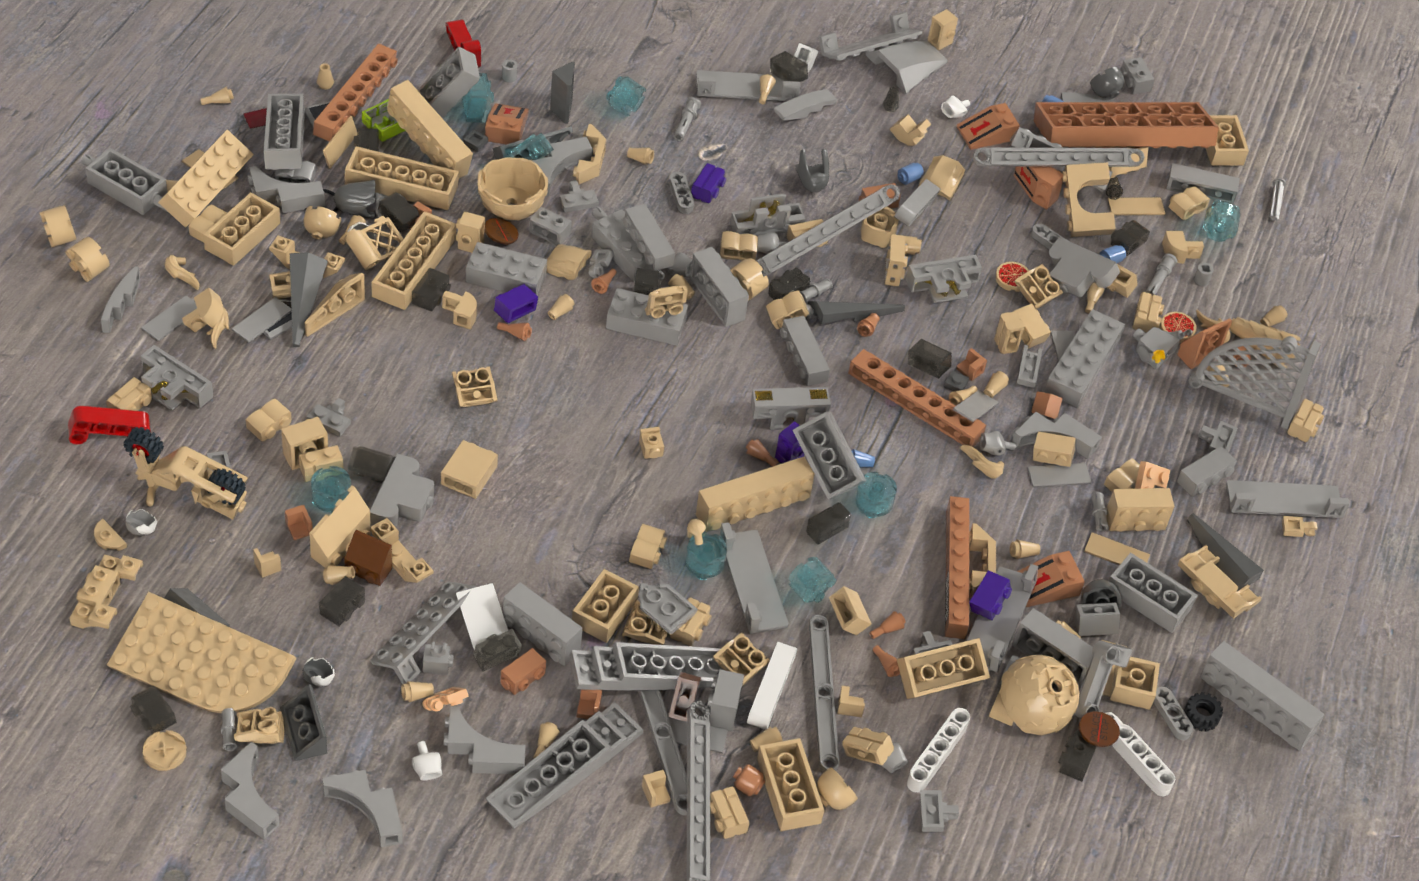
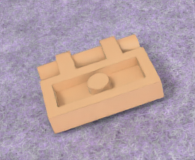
(449, 696)

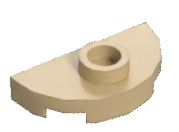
(107, 537)

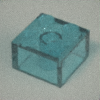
(478, 100)

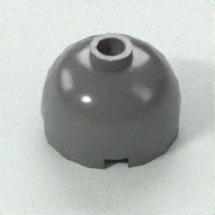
(1109, 83)
(1100, 592)

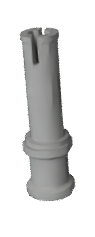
(688, 114)
(1162, 271)

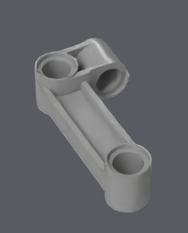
(1104, 658)

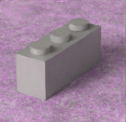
(1206, 471)

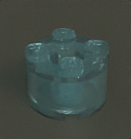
(626, 95)
(1221, 220)
(329, 487)
(876, 495)
(706, 559)
(811, 580)

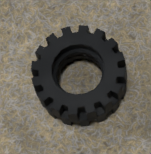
(1205, 702)

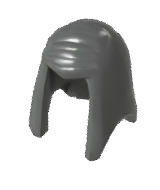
(813, 177)
(355, 198)

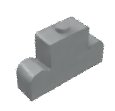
(1079, 268)
(403, 493)

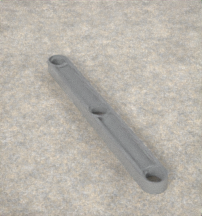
(824, 706)
(666, 747)

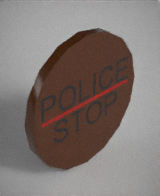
(501, 231)
(1099, 729)

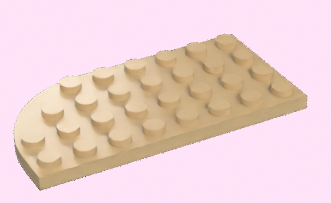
(198, 658)

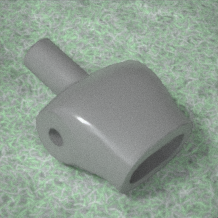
(768, 242)
(681, 266)
(994, 443)
(896, 759)

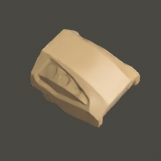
(945, 174)
(567, 261)
(1038, 286)
(666, 299)
(474, 387)
(643, 628)
(741, 657)
(260, 726)

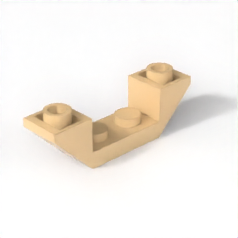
(590, 169)
(283, 247)
(981, 542)
(402, 560)

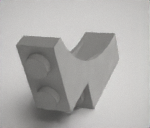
(563, 156)
(287, 195)
(1086, 439)
(484, 754)
(243, 799)
(376, 805)

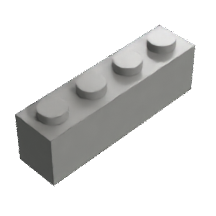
(1212, 184)
(649, 237)
(805, 350)

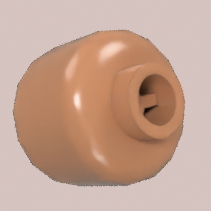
(748, 780)

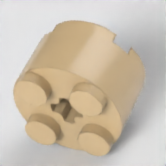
(58, 226)
(879, 227)
(87, 258)
(750, 277)

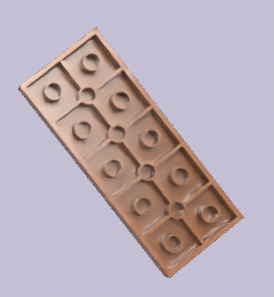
(1126, 124)

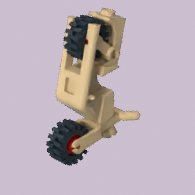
(216, 489)

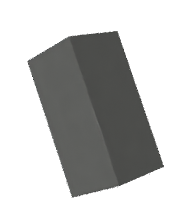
(562, 91)
(189, 600)
(304, 725)

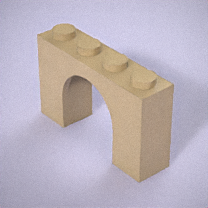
(1080, 221)

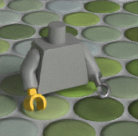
(1158, 345)

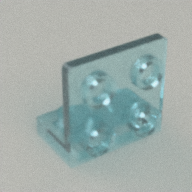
(536, 145)

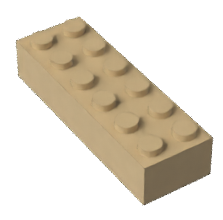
(428, 129)
(206, 178)
(409, 178)
(418, 252)
(755, 493)

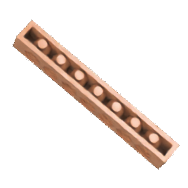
(355, 91)
(915, 398)

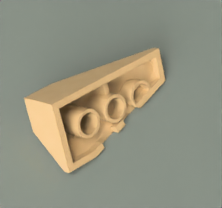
(340, 299)

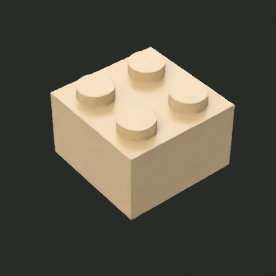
(303, 438)
(1135, 683)

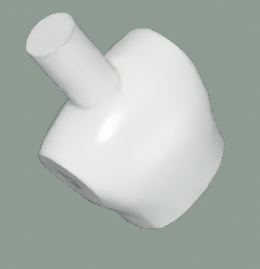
(954, 107)
(427, 764)

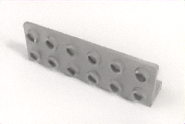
(900, 31)
(742, 86)
(1025, 139)
(1286, 499)
(753, 580)
(414, 633)
(997, 633)

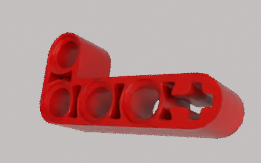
(460, 37)
(104, 421)

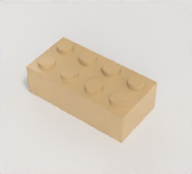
(241, 229)
(943, 668)
(790, 784)

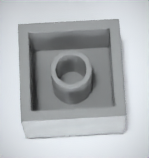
(725, 699)

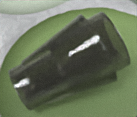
(891, 101)
(1114, 189)

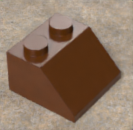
(369, 557)

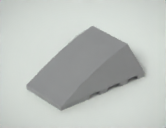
(910, 62)

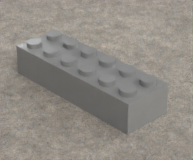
(284, 131)
(1084, 358)
(1262, 695)

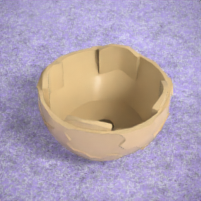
(514, 182)
(1030, 695)

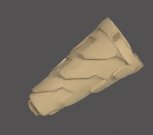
(1251, 329)

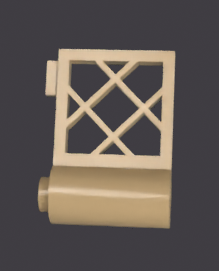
(364, 247)

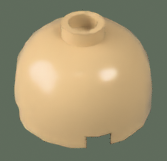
(321, 222)
(834, 791)

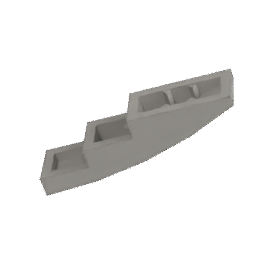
(802, 105)
(122, 296)

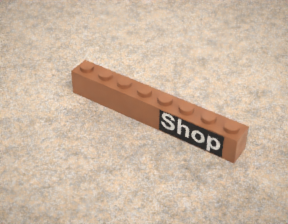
(957, 568)

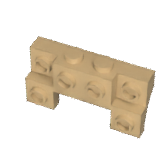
(1215, 584)
(99, 590)

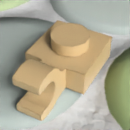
(1296, 527)

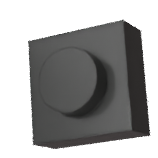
(475, 140)
(956, 381)

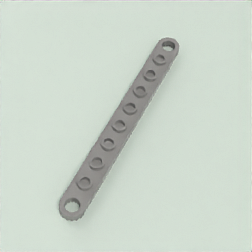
(1057, 156)
(827, 229)
(698, 793)

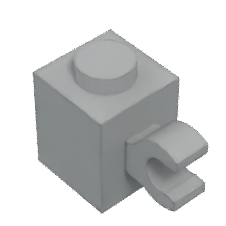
(437, 659)

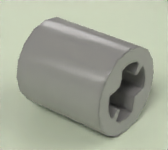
(509, 70)
(1203, 274)

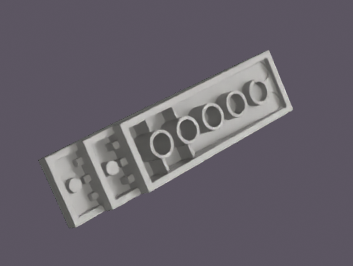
(641, 666)
(564, 764)

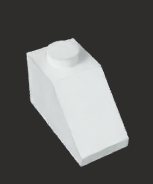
(806, 54)

